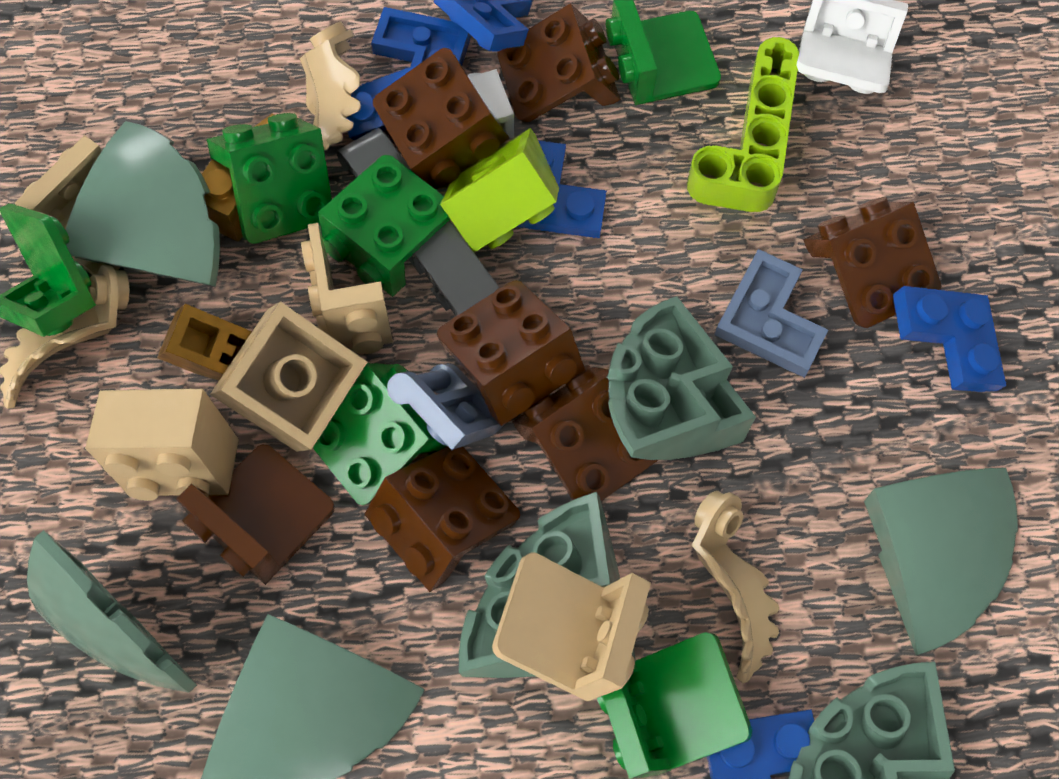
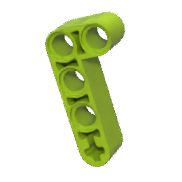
(761, 125)

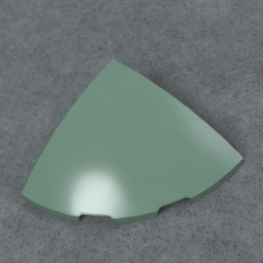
(145, 210)
(673, 388)
(570, 536)
(945, 548)
(94, 620)
(306, 709)
(882, 731)

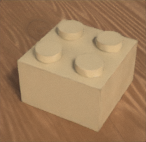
(289, 378)
(162, 442)

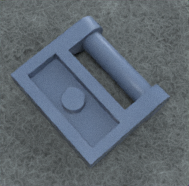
(455, 414)

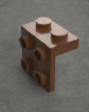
(557, 63)
(439, 119)
(876, 256)
(512, 349)
(580, 436)
(439, 512)
(263, 516)

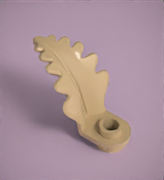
(331, 83)
(109, 292)
(717, 521)

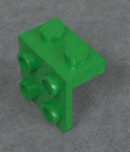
(661, 54)
(274, 174)
(382, 222)
(58, 283)
(372, 434)
(676, 708)

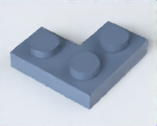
(762, 325)

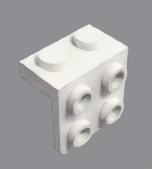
(851, 42)

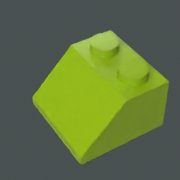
(502, 193)

